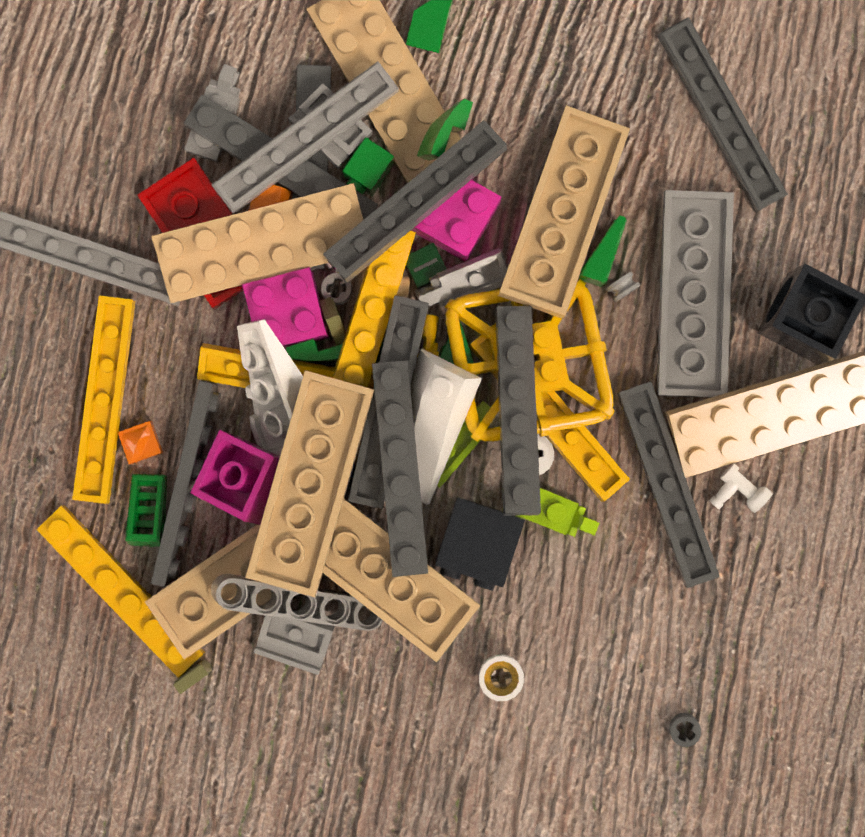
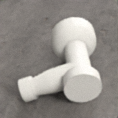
(736, 481)

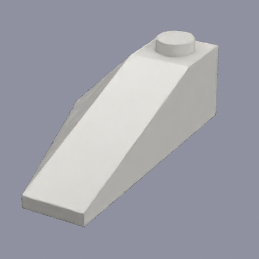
(272, 385)
(439, 406)

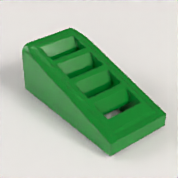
(600, 262)
(133, 523)

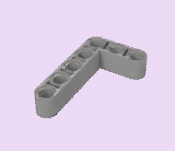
(279, 604)

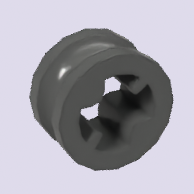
(695, 727)

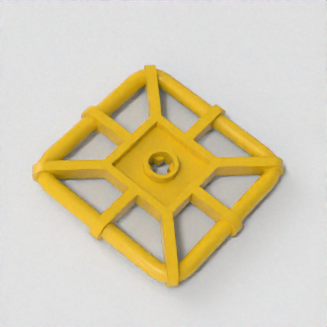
(549, 369)

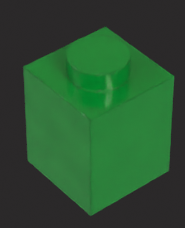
(368, 167)

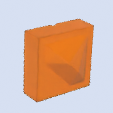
(140, 442)

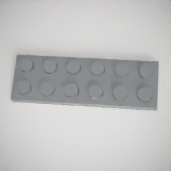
(695, 293)

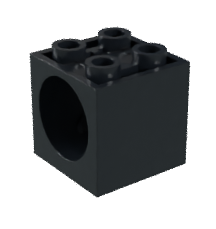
(812, 314)
(479, 544)

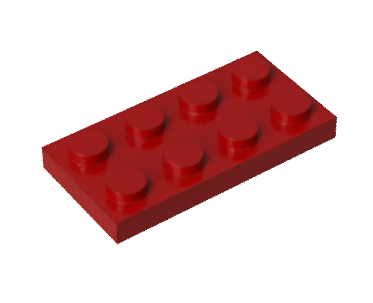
(187, 200)

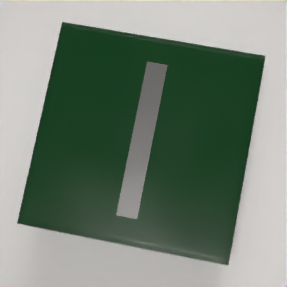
(424, 264)

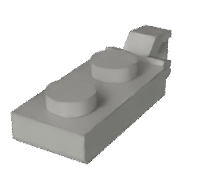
(224, 94)
(469, 277)

